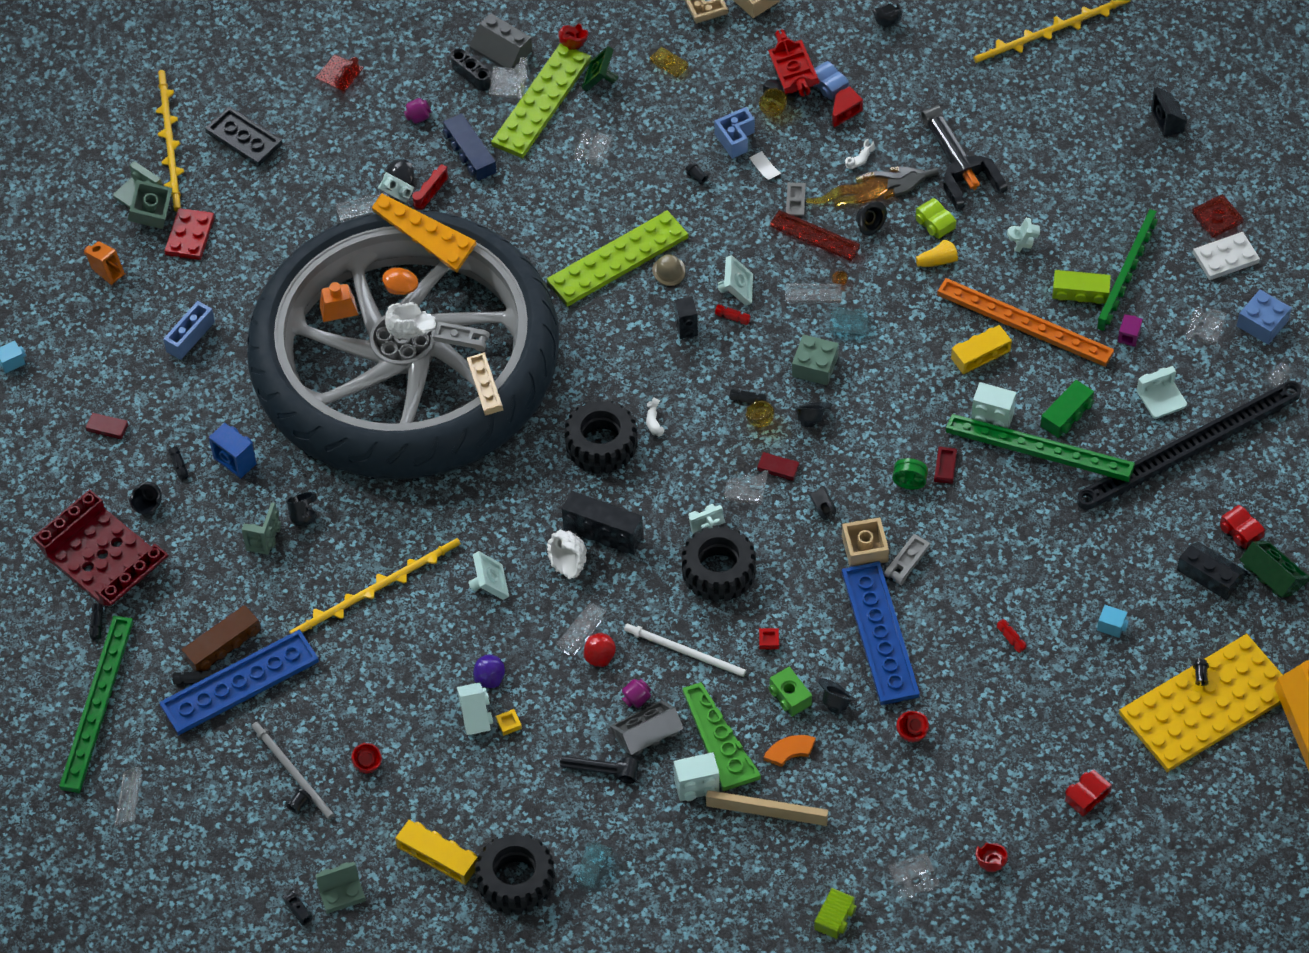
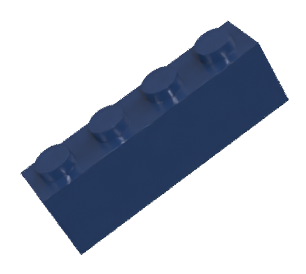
(469, 147)

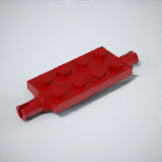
(793, 65)

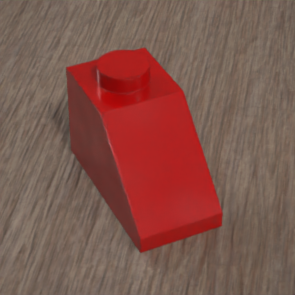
(846, 105)

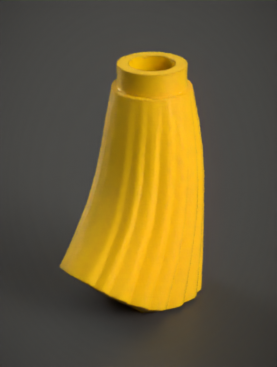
(939, 255)

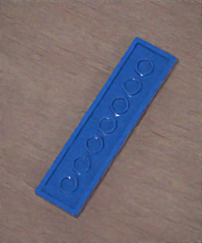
(880, 633)
(238, 682)

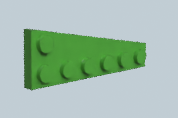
(732, 762)

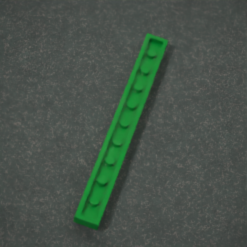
(1040, 447)
(96, 704)

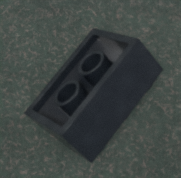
(1211, 570)

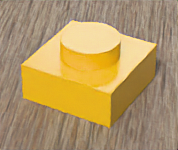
(508, 722)

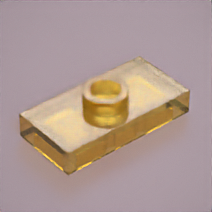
(669, 62)

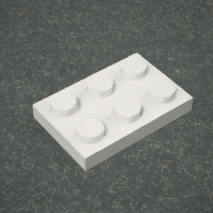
(1226, 255)

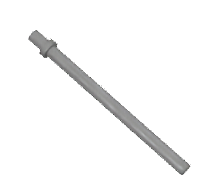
(262, 734)

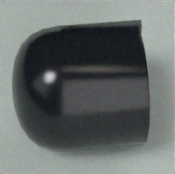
(298, 509)

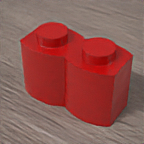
(1241, 526)
(1087, 792)

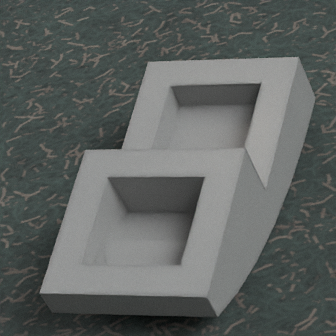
(795, 199)

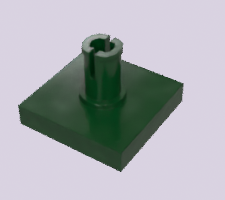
(599, 70)

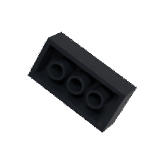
(602, 522)

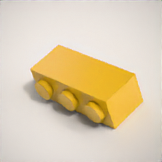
(981, 349)

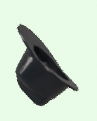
(811, 413)
(835, 696)

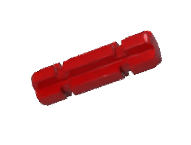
(732, 314)
(1011, 635)

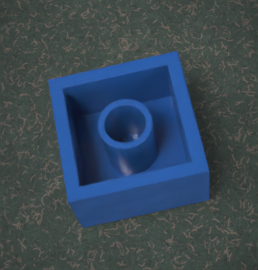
(232, 450)

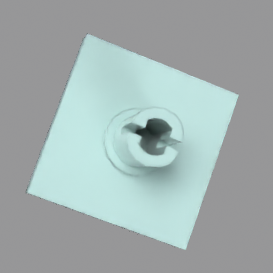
(737, 281)
(489, 576)

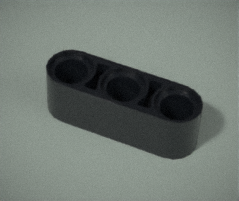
(470, 69)

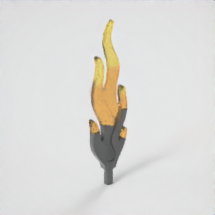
(900, 178)

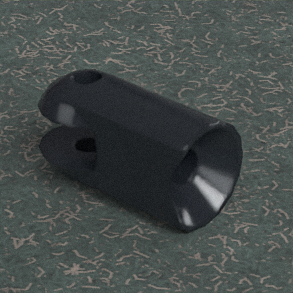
(822, 502)

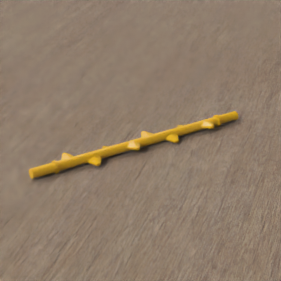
(1047, 32)
(171, 144)
(381, 581)

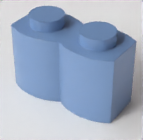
(830, 80)

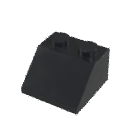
(1167, 113)

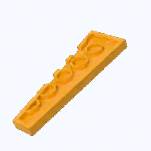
(436, 238)

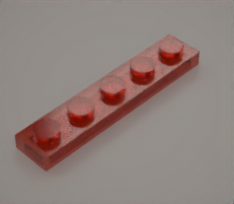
(815, 235)

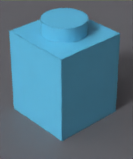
(11, 356)
(1112, 621)

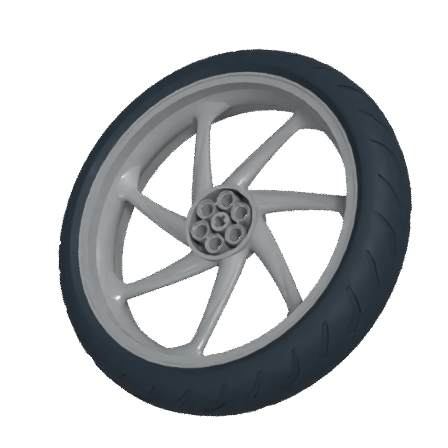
(405, 447)

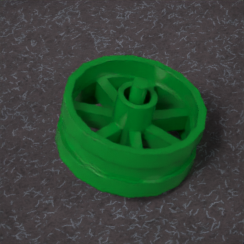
(910, 473)

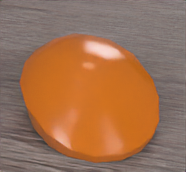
(400, 281)

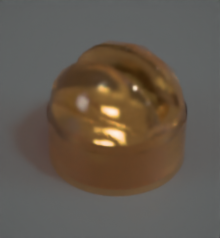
(841, 276)

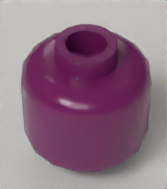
(417, 110)
(636, 693)

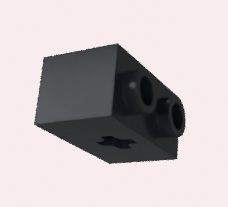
(686, 317)

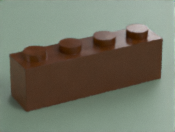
(221, 639)

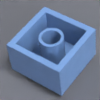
(1263, 316)

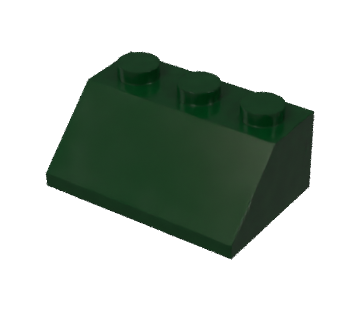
(1274, 568)

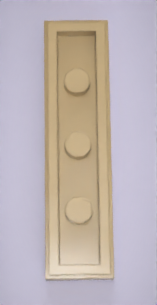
(485, 384)

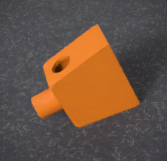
(104, 262)
(337, 302)

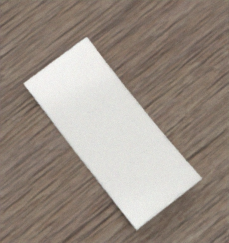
(764, 165)

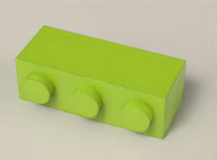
(1081, 286)

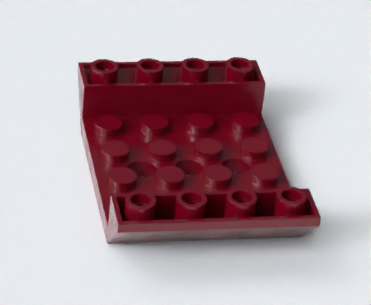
(86, 532)

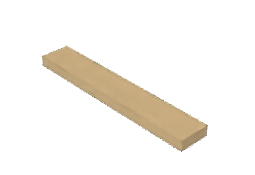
(767, 808)

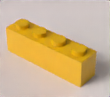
(437, 851)

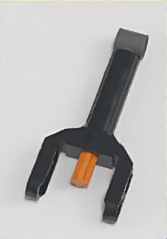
(962, 166)

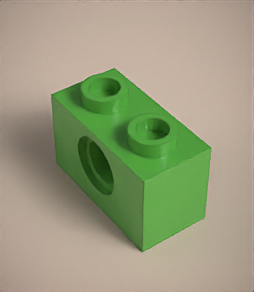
(788, 681)

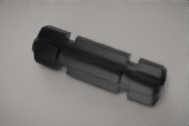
(746, 396)
(178, 462)
(96, 621)
(189, 677)

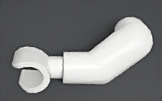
(852, 163)
(651, 421)

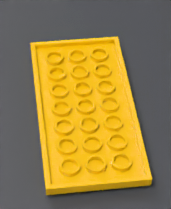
(1188, 718)

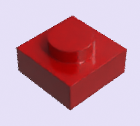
(768, 638)

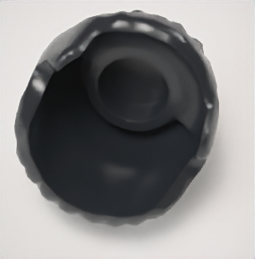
(887, 15)
(145, 498)

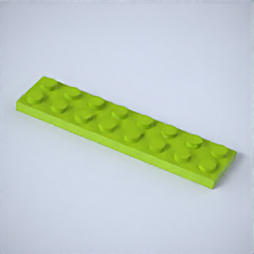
(541, 101)
(617, 258)

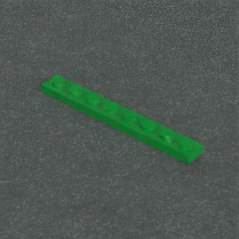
(1125, 275)

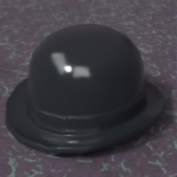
(871, 217)

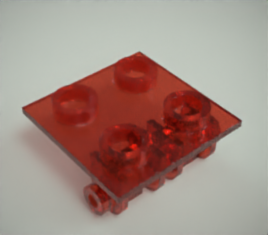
(340, 72)

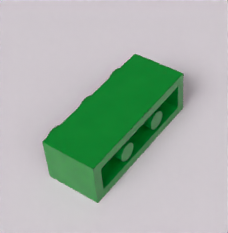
(1067, 409)

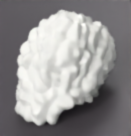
(408, 321)
(567, 553)

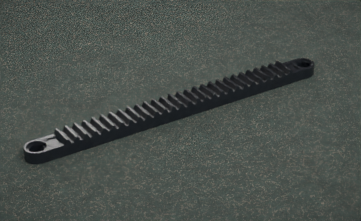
(1192, 444)

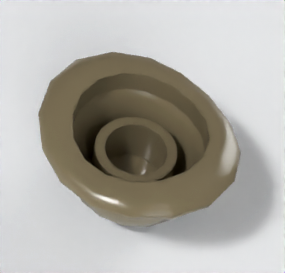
(669, 270)

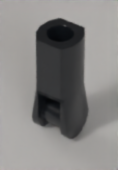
(297, 908)

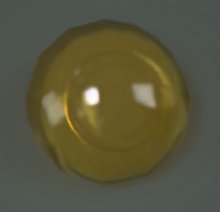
(773, 102)
(760, 414)

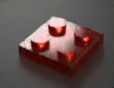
(1217, 215)

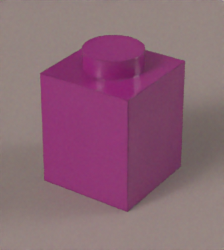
(1130, 330)

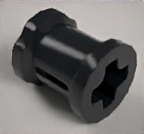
(298, 800)

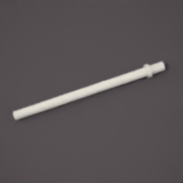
(639, 632)

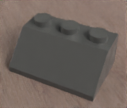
(501, 42)
(647, 727)

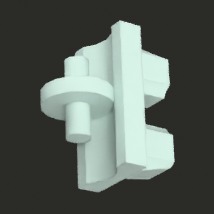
(396, 187)
(1023, 234)
(710, 517)

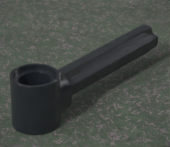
(625, 770)

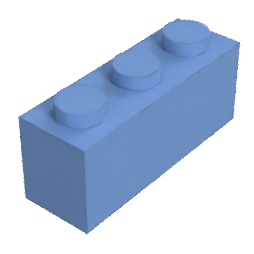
(189, 330)

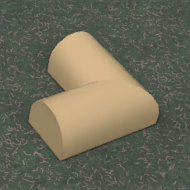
(707, 10)

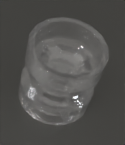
(1279, 375)

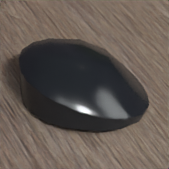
(402, 170)

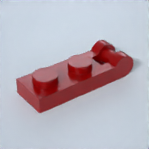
(430, 188)

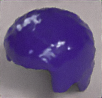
(489, 671)

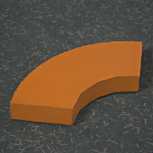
(788, 748)

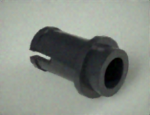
(693, 170)
(1201, 671)

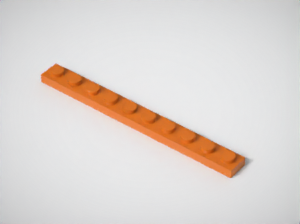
(1025, 322)

